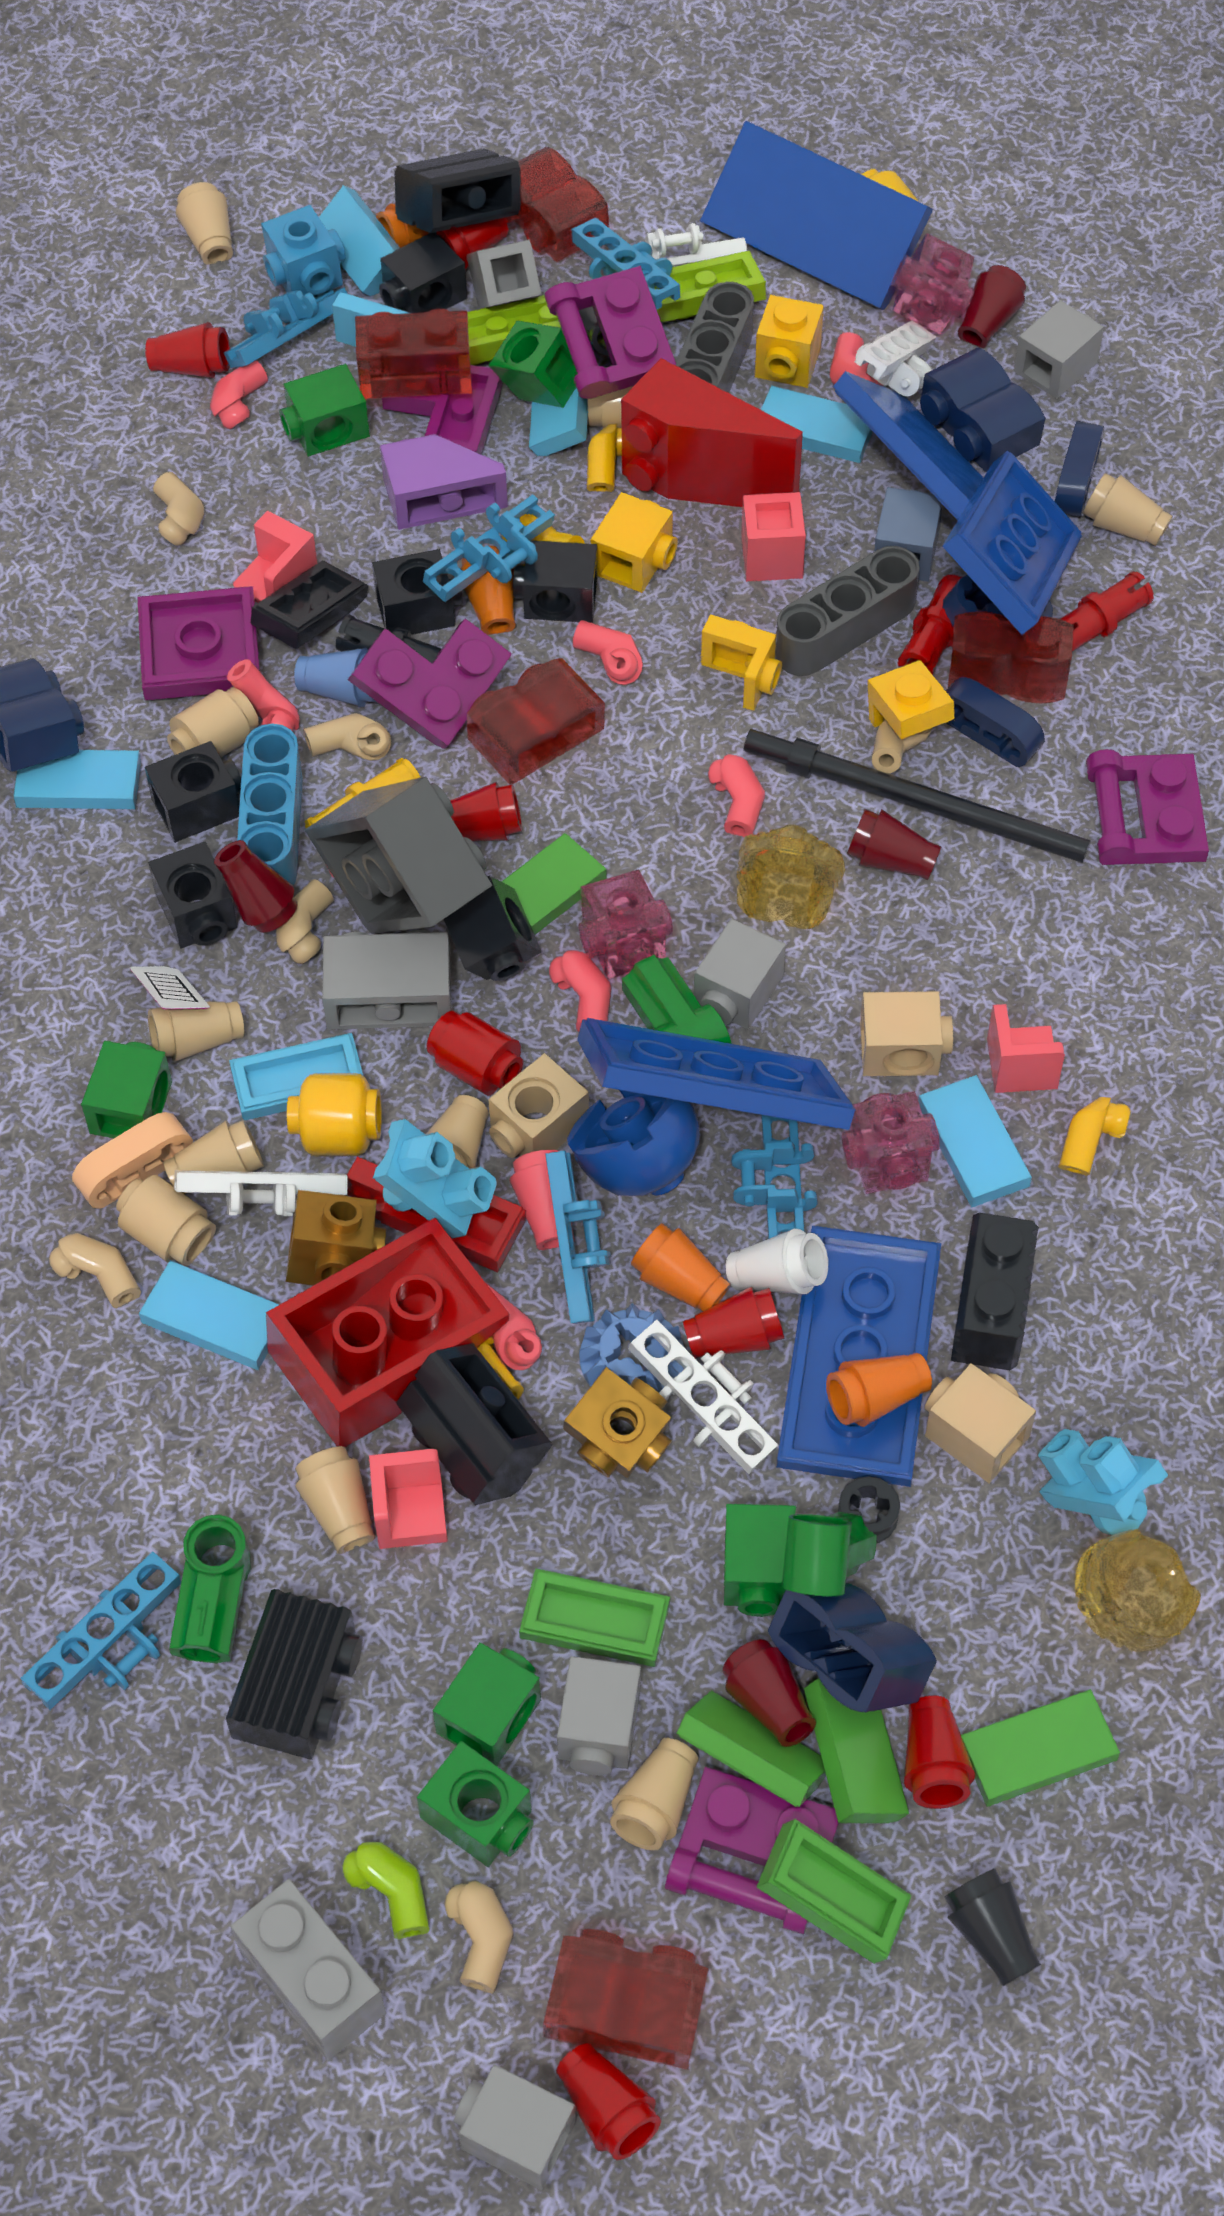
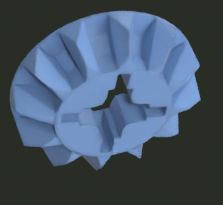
(603, 1346)

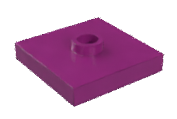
(194, 640)

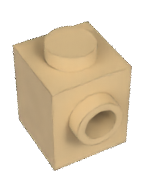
(979, 1420)

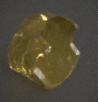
(787, 876)
(1134, 1591)

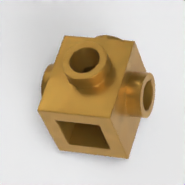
(330, 1235)
(615, 1400)

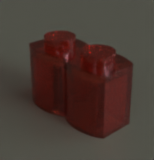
(555, 203)
(1023, 666)
(535, 719)
(626, 1998)

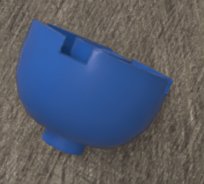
(636, 1143)

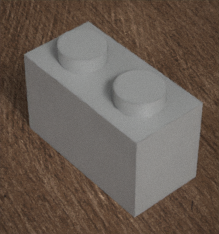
(386, 979)
(308, 1969)

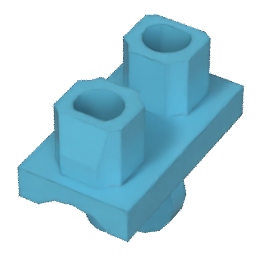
(426, 1176)
(1099, 1480)

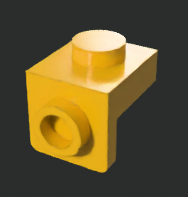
(743, 653)
(908, 700)

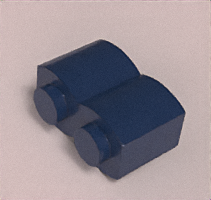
(981, 408)
(35, 717)
(853, 1648)

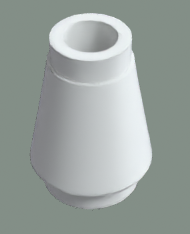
(783, 1263)

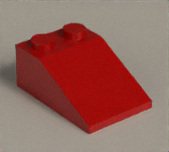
(703, 442)
(372, 1325)

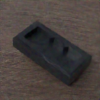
(309, 604)

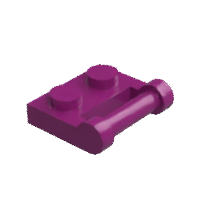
(626, 323)
(1166, 805)
(744, 1823)

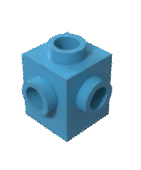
(302, 252)

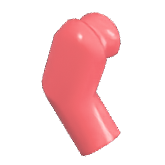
(266, 700)

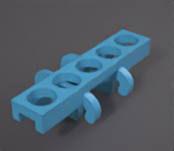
(623, 257)
(267, 326)
(485, 558)
(775, 1153)
(570, 1210)
(124, 1620)

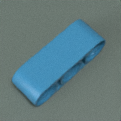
(272, 798)

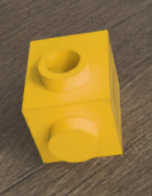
(788, 341)
(634, 542)

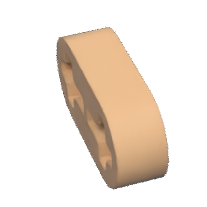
(129, 1156)

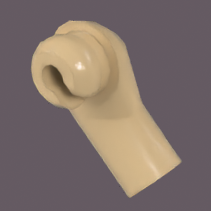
(350, 733)
(890, 748)
(295, 933)
(97, 1258)
(487, 1925)

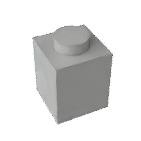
(504, 274)
(1058, 349)
(740, 973)
(598, 1715)
(514, 2125)

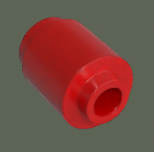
(474, 1051)

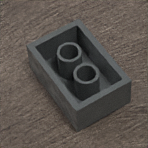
(400, 856)

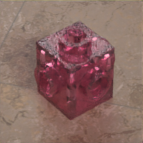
(933, 284)
(623, 923)
(890, 1142)

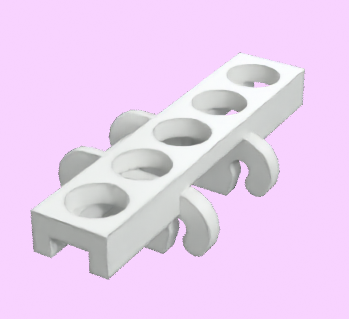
(693, 238)
(895, 358)
(283, 1193)
(725, 1404)

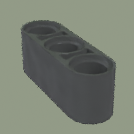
(719, 335)
(847, 610)

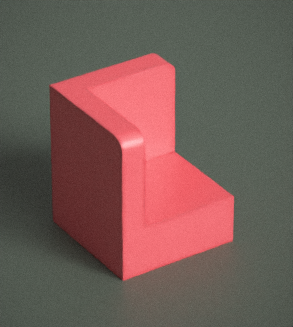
(773, 536)
(282, 556)
(1022, 1056)
(407, 1498)

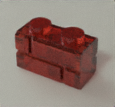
(413, 354)

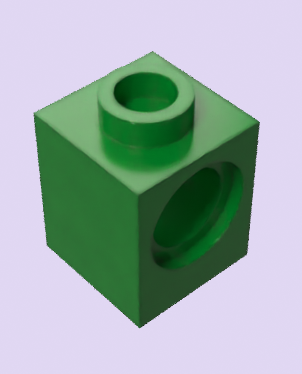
(536, 364)
(324, 410)
(125, 1087)
(755, 1557)
(488, 1702)
(468, 1777)

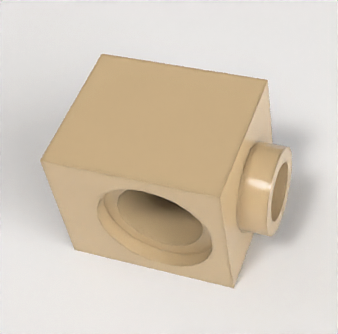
(903, 1033)
(539, 1089)

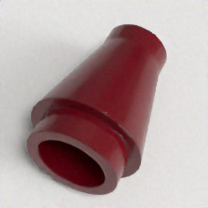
(995, 300)
(892, 846)
(256, 888)
(767, 1688)

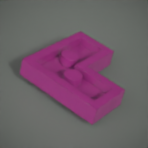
(457, 417)
(427, 694)

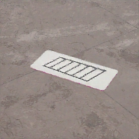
(169, 988)

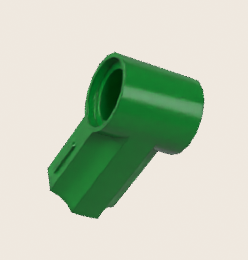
(668, 1003)
(825, 1552)
(210, 1594)

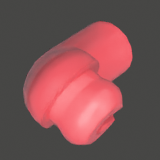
(844, 358)
(232, 388)
(615, 649)
(748, 795)
(591, 985)
(517, 1339)

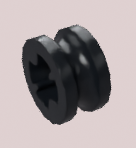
(885, 1499)

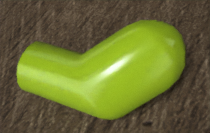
(394, 1877)

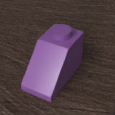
(439, 480)

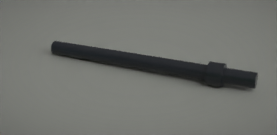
(806, 759)

